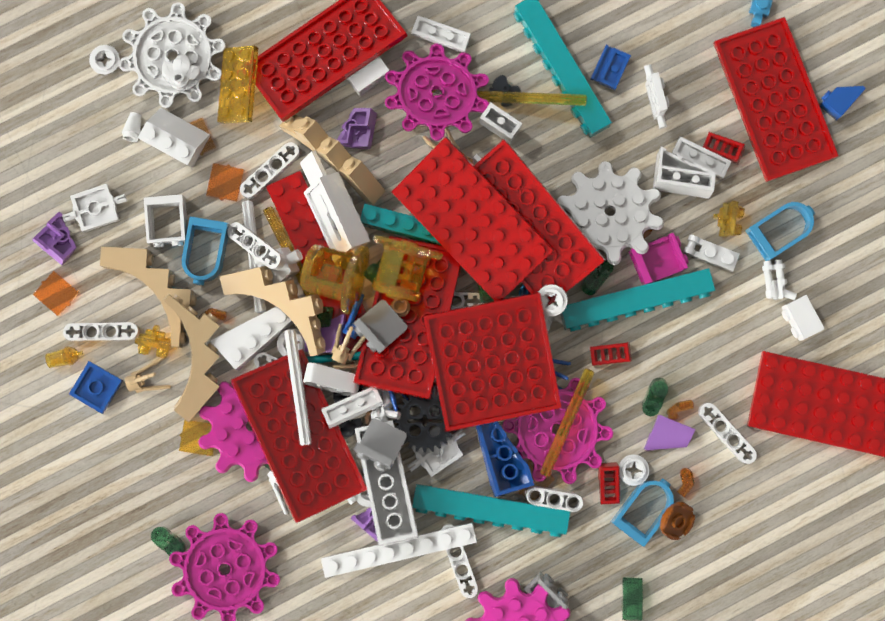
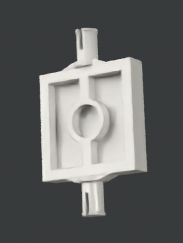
(656, 95)
(94, 208)
(440, 458)

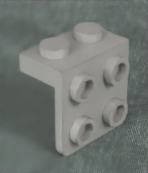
(380, 326)
(380, 444)
(556, 596)

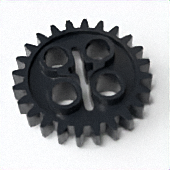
(424, 439)

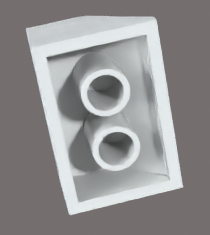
(174, 137)

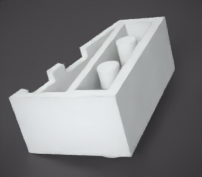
(682, 176)

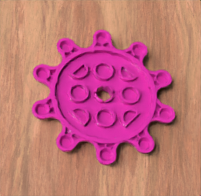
(440, 73)
(231, 435)
(536, 435)
(218, 590)
(519, 606)

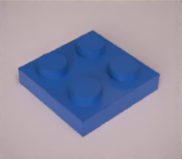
(95, 387)

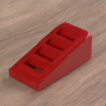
(726, 141)
(627, 352)
(616, 483)

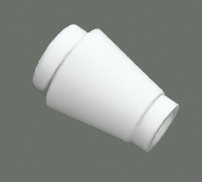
(132, 127)

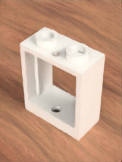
(165, 201)

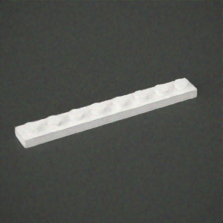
(389, 553)

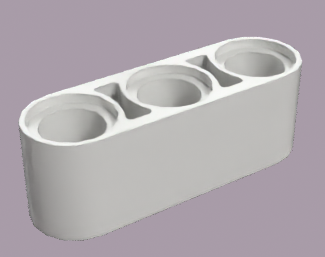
(330, 379)
(561, 504)

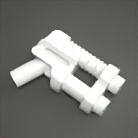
(776, 288)
(384, 411)

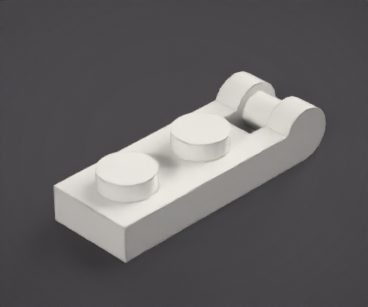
(711, 253)

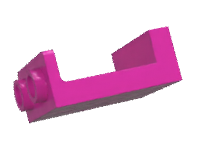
(661, 259)

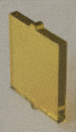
(190, 436)

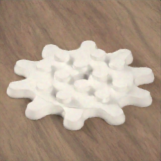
(160, 38)
(625, 197)

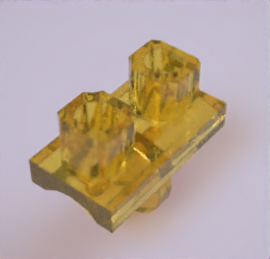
(727, 219)
(156, 339)

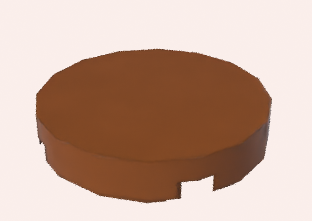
(677, 520)

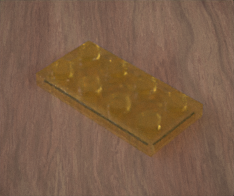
(237, 84)

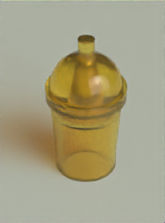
(62, 357)

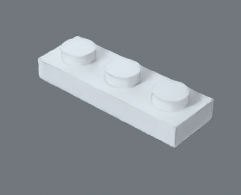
(440, 34)
(701, 156)
(352, 407)

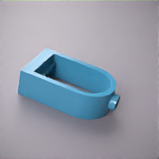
(210, 226)
(761, 241)
(631, 530)

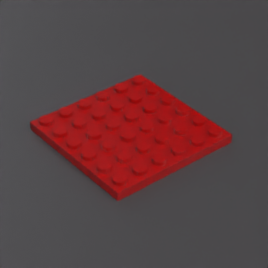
(492, 361)

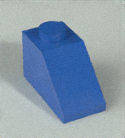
(840, 99)

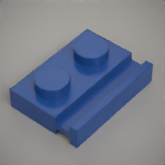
(610, 67)

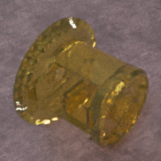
(390, 267)
(323, 274)

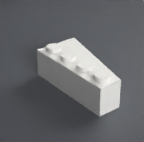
(251, 337)

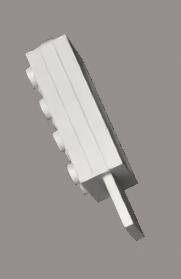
(333, 207)

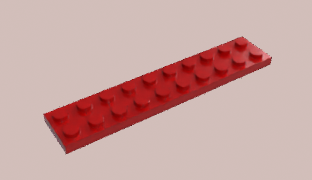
(304, 230)

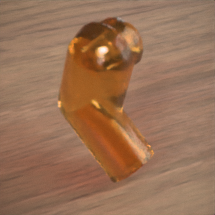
(219, 314)
(679, 406)
(687, 481)

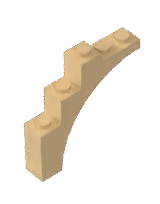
(334, 154)
(160, 281)
(284, 295)
(199, 385)

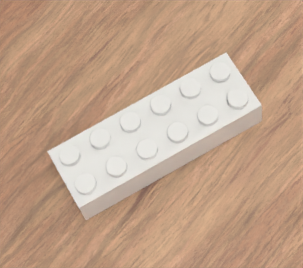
(388, 499)

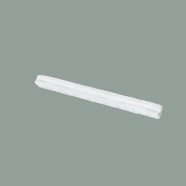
(249, 222)
(297, 386)

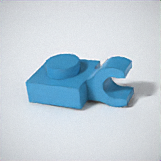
(760, 9)

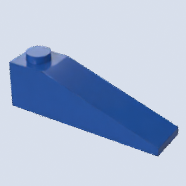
(503, 463)

